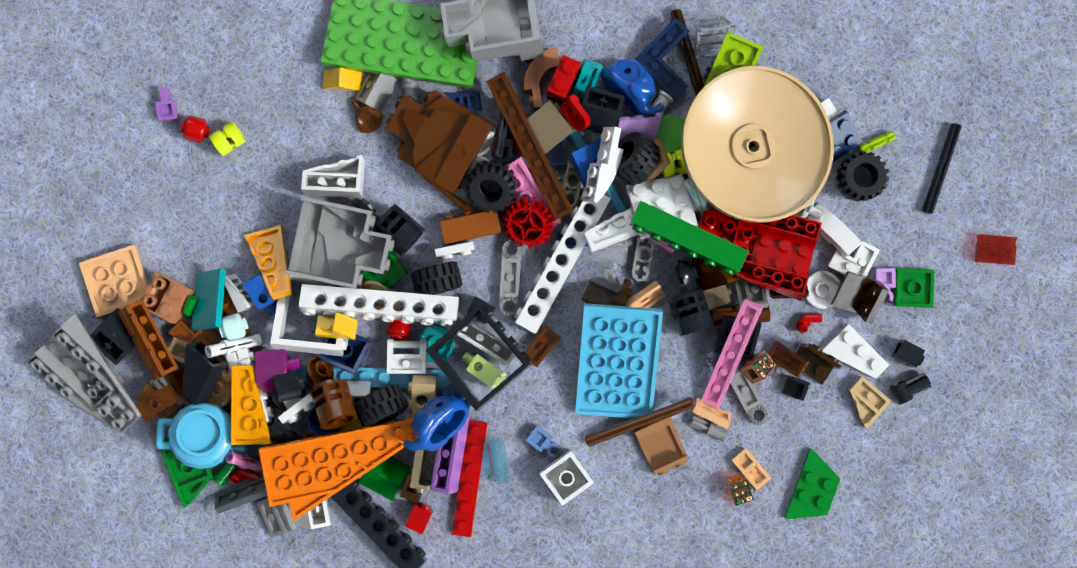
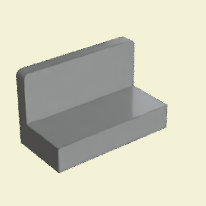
(376, 90)

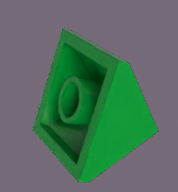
(386, 477)

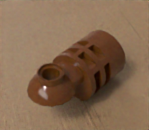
(330, 397)

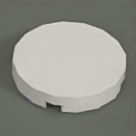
(819, 294)

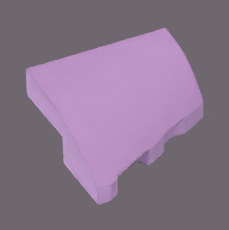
(645, 126)

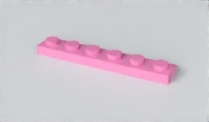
(732, 353)

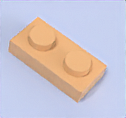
(647, 296)
(718, 416)

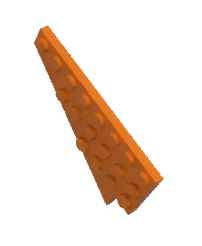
(320, 466)

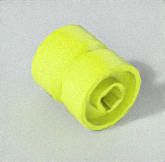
(221, 140)
(671, 170)

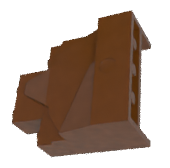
(439, 137)

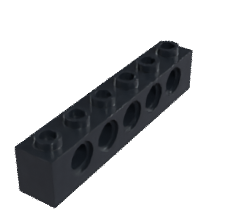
(380, 537)

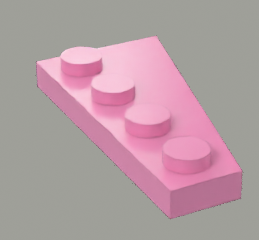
(528, 186)

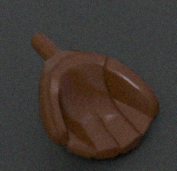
(367, 118)

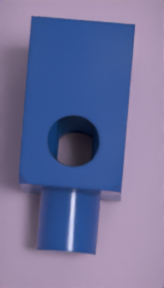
(255, 287)

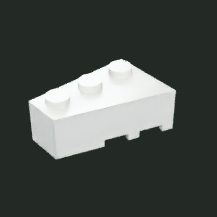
(336, 179)

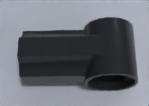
(907, 389)

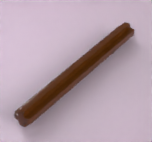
(639, 422)

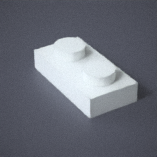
(447, 252)

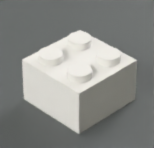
(566, 477)

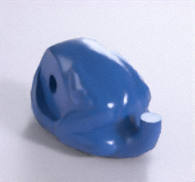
(634, 82)
(438, 422)

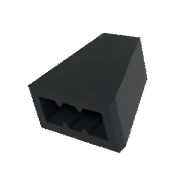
(200, 373)

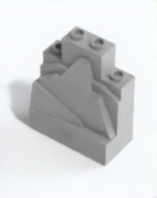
(493, 28)
(337, 244)

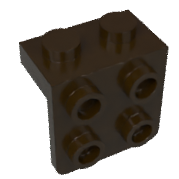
(601, 295)

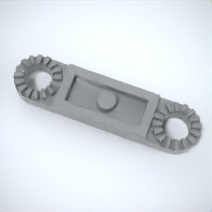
(510, 278)
(748, 396)

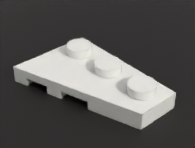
(855, 352)

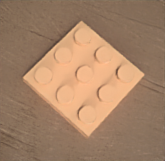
(114, 280)

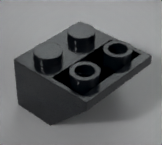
(602, 108)
(113, 338)

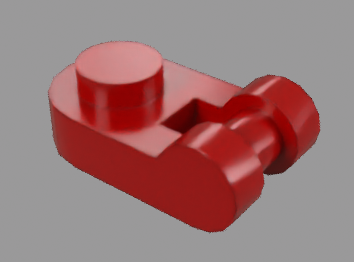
(579, 119)

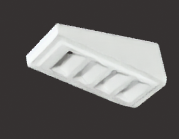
(238, 294)

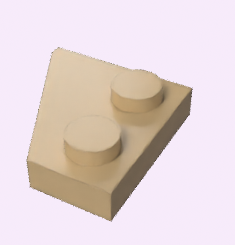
(867, 401)

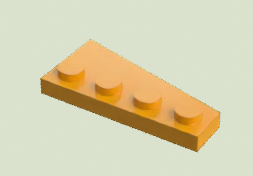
(271, 258)
(247, 411)

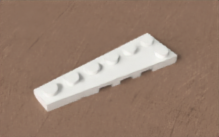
(614, 230)

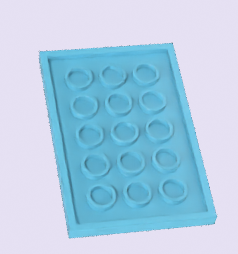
(618, 360)

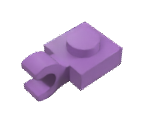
(166, 108)

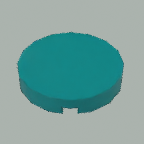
(432, 334)

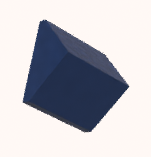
(352, 357)

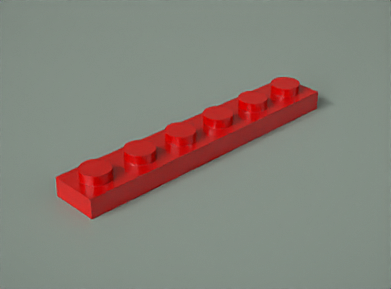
(469, 478)

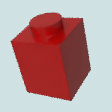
(419, 517)

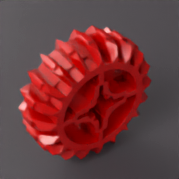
(513, 220)

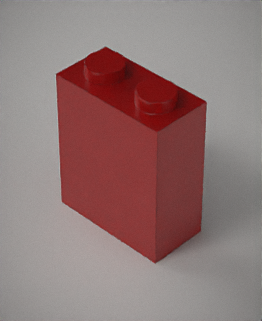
(563, 79)

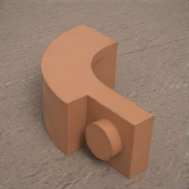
(536, 71)

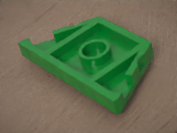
(186, 479)
(813, 489)

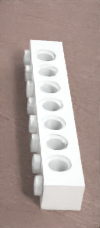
(312, 293)
(531, 322)

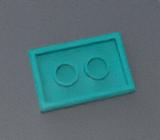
(209, 303)

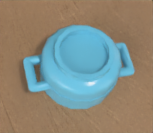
(198, 435)

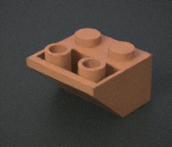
(166, 297)

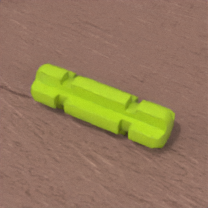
(877, 142)

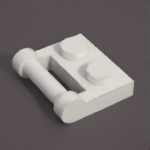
(406, 362)

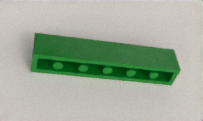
(688, 238)

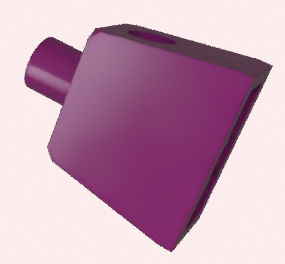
(271, 364)

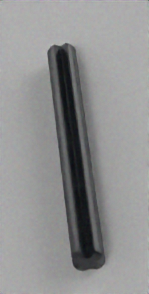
(941, 168)

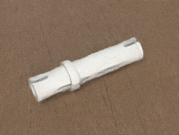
(215, 350)

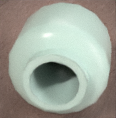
(233, 327)

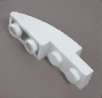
(603, 172)

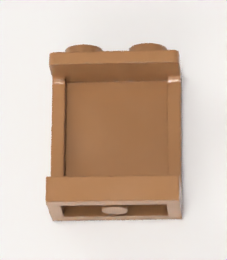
(661, 446)

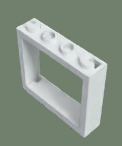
(277, 341)

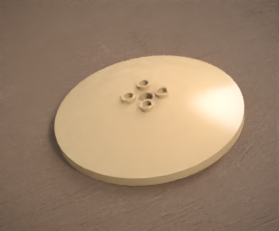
(789, 135)

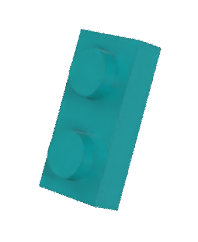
(587, 76)

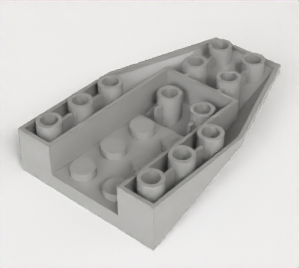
(84, 375)

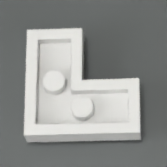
(858, 264)

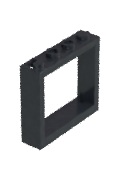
(434, 353)

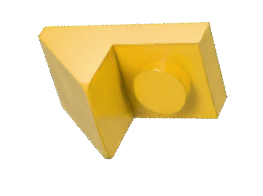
(336, 327)

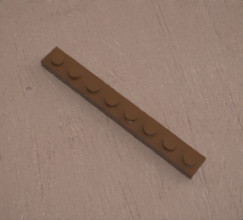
(530, 145)

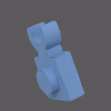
(541, 439)

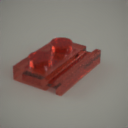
(995, 249)

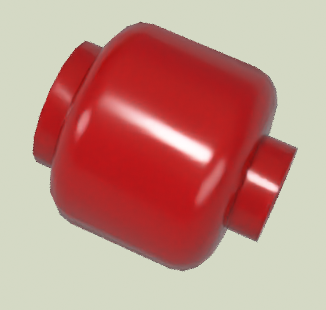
(195, 129)
(398, 330)

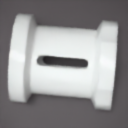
(664, 99)

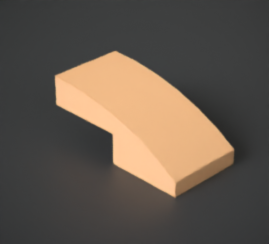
(751, 469)

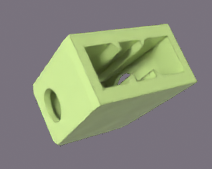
(489, 374)

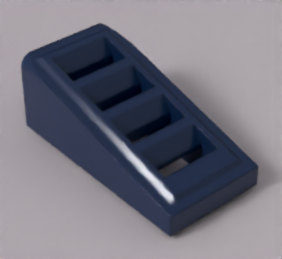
(468, 95)

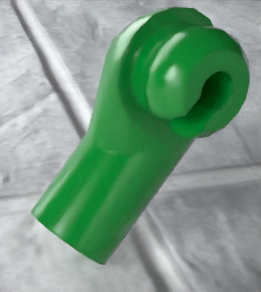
(188, 306)

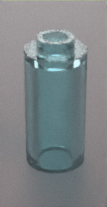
(498, 461)

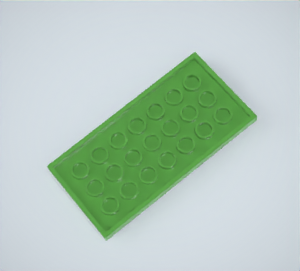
(394, 41)

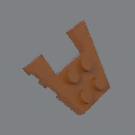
(206, 336)

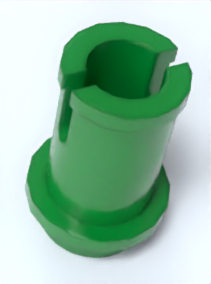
(225, 472)

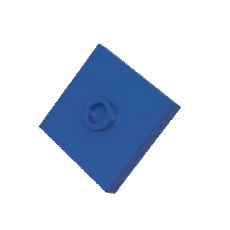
(583, 157)

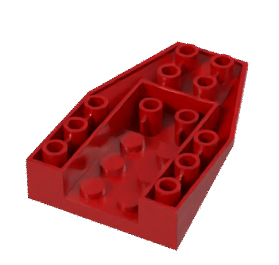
(777, 249)

